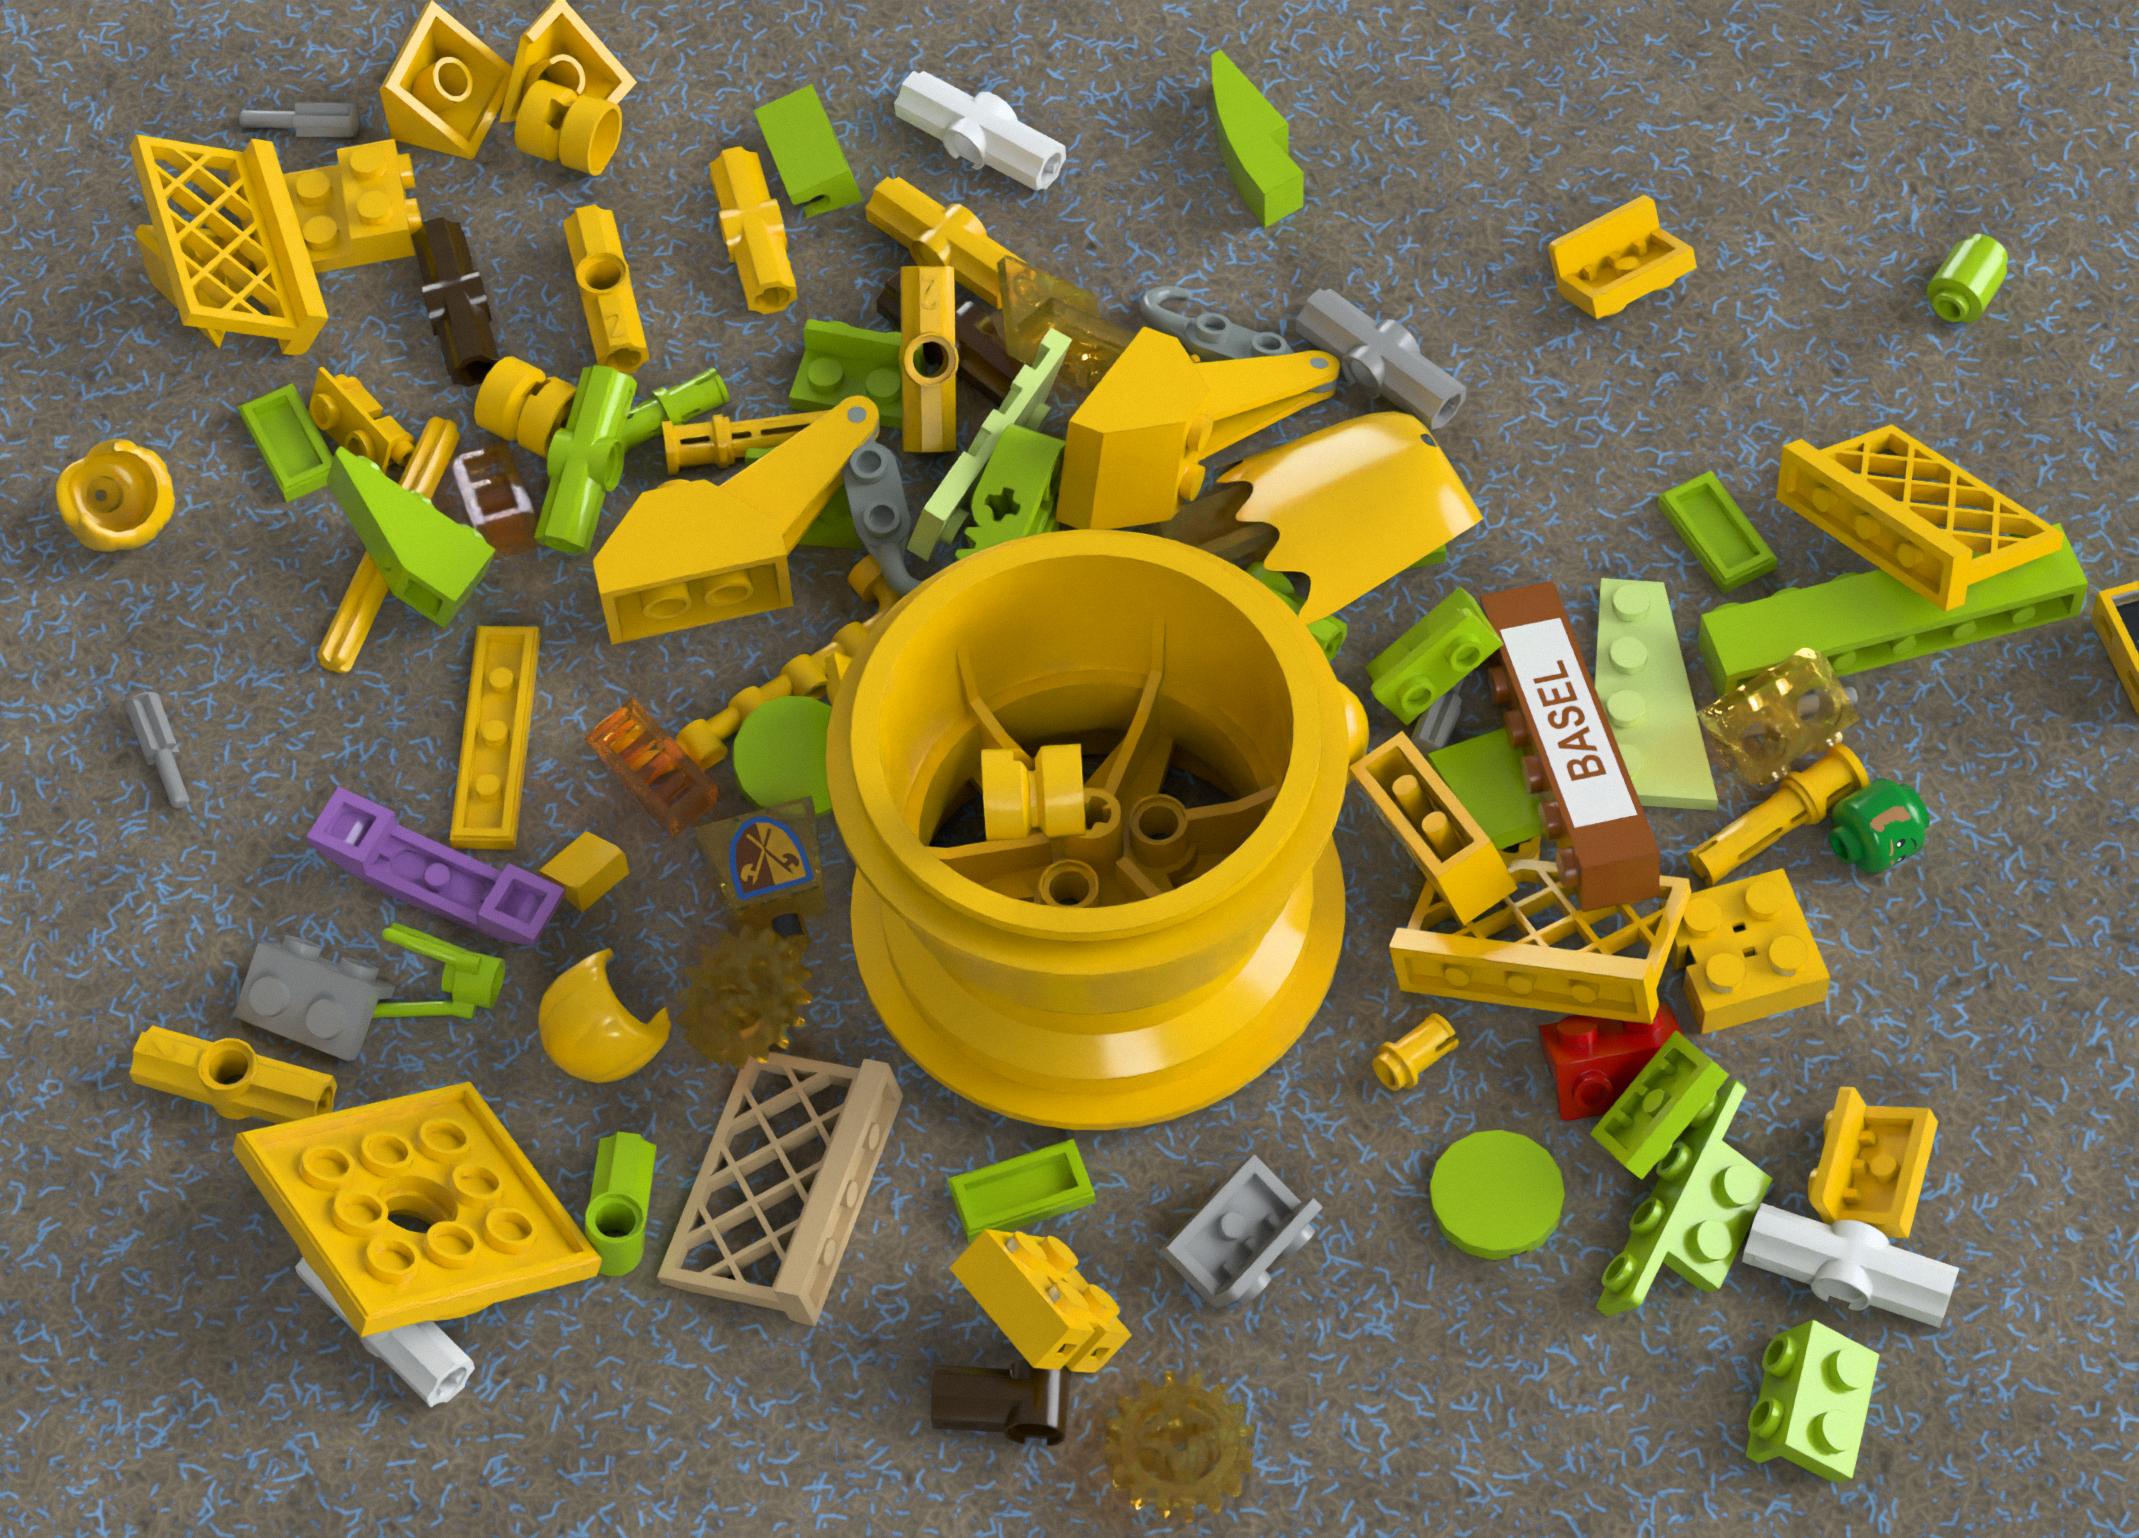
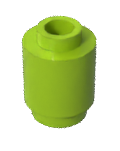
(1968, 279)

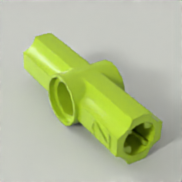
(585, 460)

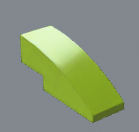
(1254, 144)

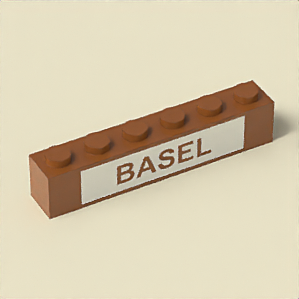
(1569, 751)

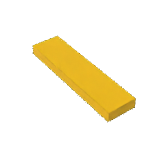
(495, 738)

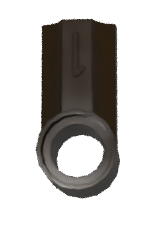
(1009, 1401)

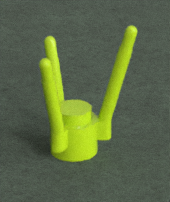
(468, 975)

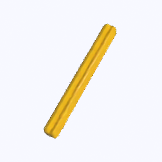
(368, 586)

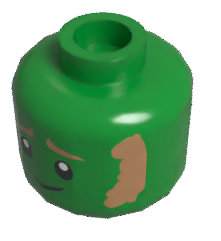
(1878, 826)

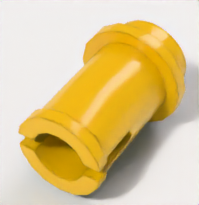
(1403, 1061)

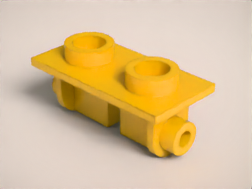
(348, 416)

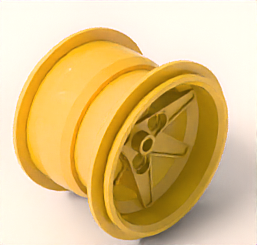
(1186, 949)

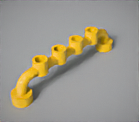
(799, 677)

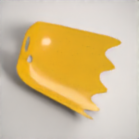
(1354, 505)

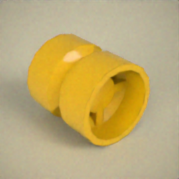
(561, 126)
(523, 404)
(1033, 792)

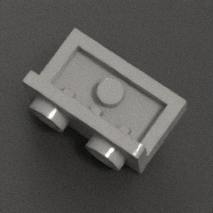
(311, 997)
(1240, 1234)

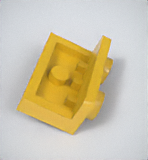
(1618, 259)
(1872, 1164)

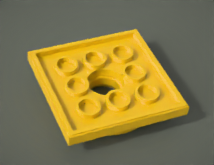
(427, 1158)

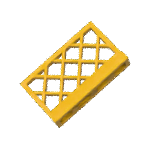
(269, 240)
(1903, 534)
(1531, 971)

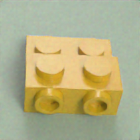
(357, 208)

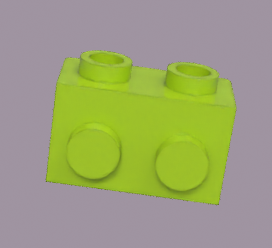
(1813, 1401)

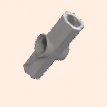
(1380, 358)

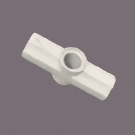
(980, 130)
(1850, 1264)
(415, 1352)

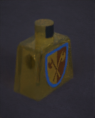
(767, 868)

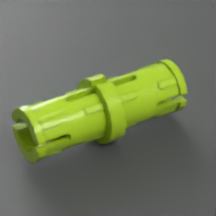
(676, 404)

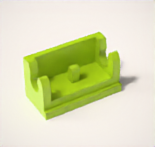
(807, 152)

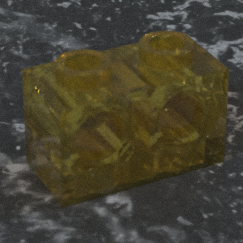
(1773, 702)

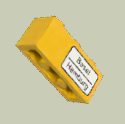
(1433, 828)

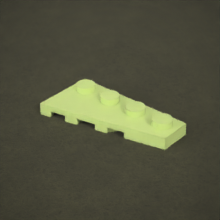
(1025, 406)
(1650, 697)

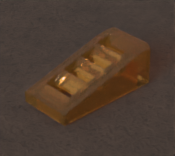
(508, 530)
(690, 806)

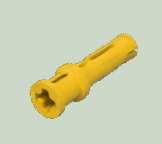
(725, 440)
(1800, 800)

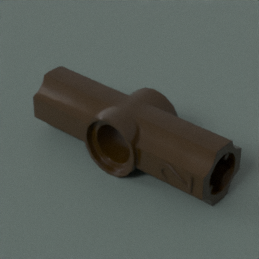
(455, 301)
(979, 348)

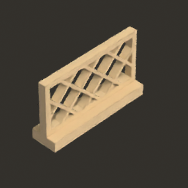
(829, 1208)

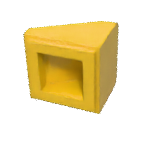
(586, 869)

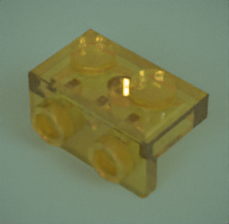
(1213, 526)

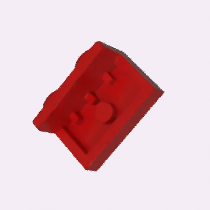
(1600, 1058)

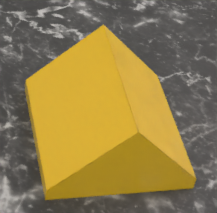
(444, 86)

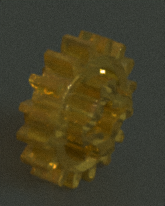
(744, 996)
(1148, 1448)

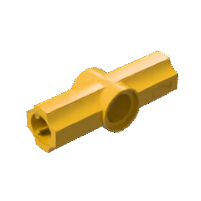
(753, 231)
(939, 236)
(605, 289)
(929, 399)
(199, 1068)

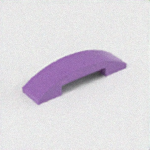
(431, 876)

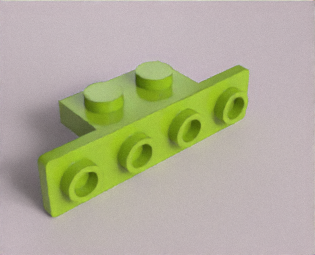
(1694, 1212)

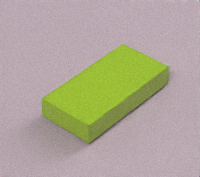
(288, 441)
(1717, 532)
(1021, 1190)

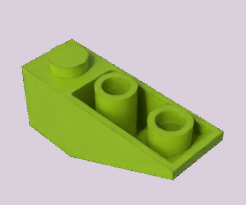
(415, 547)

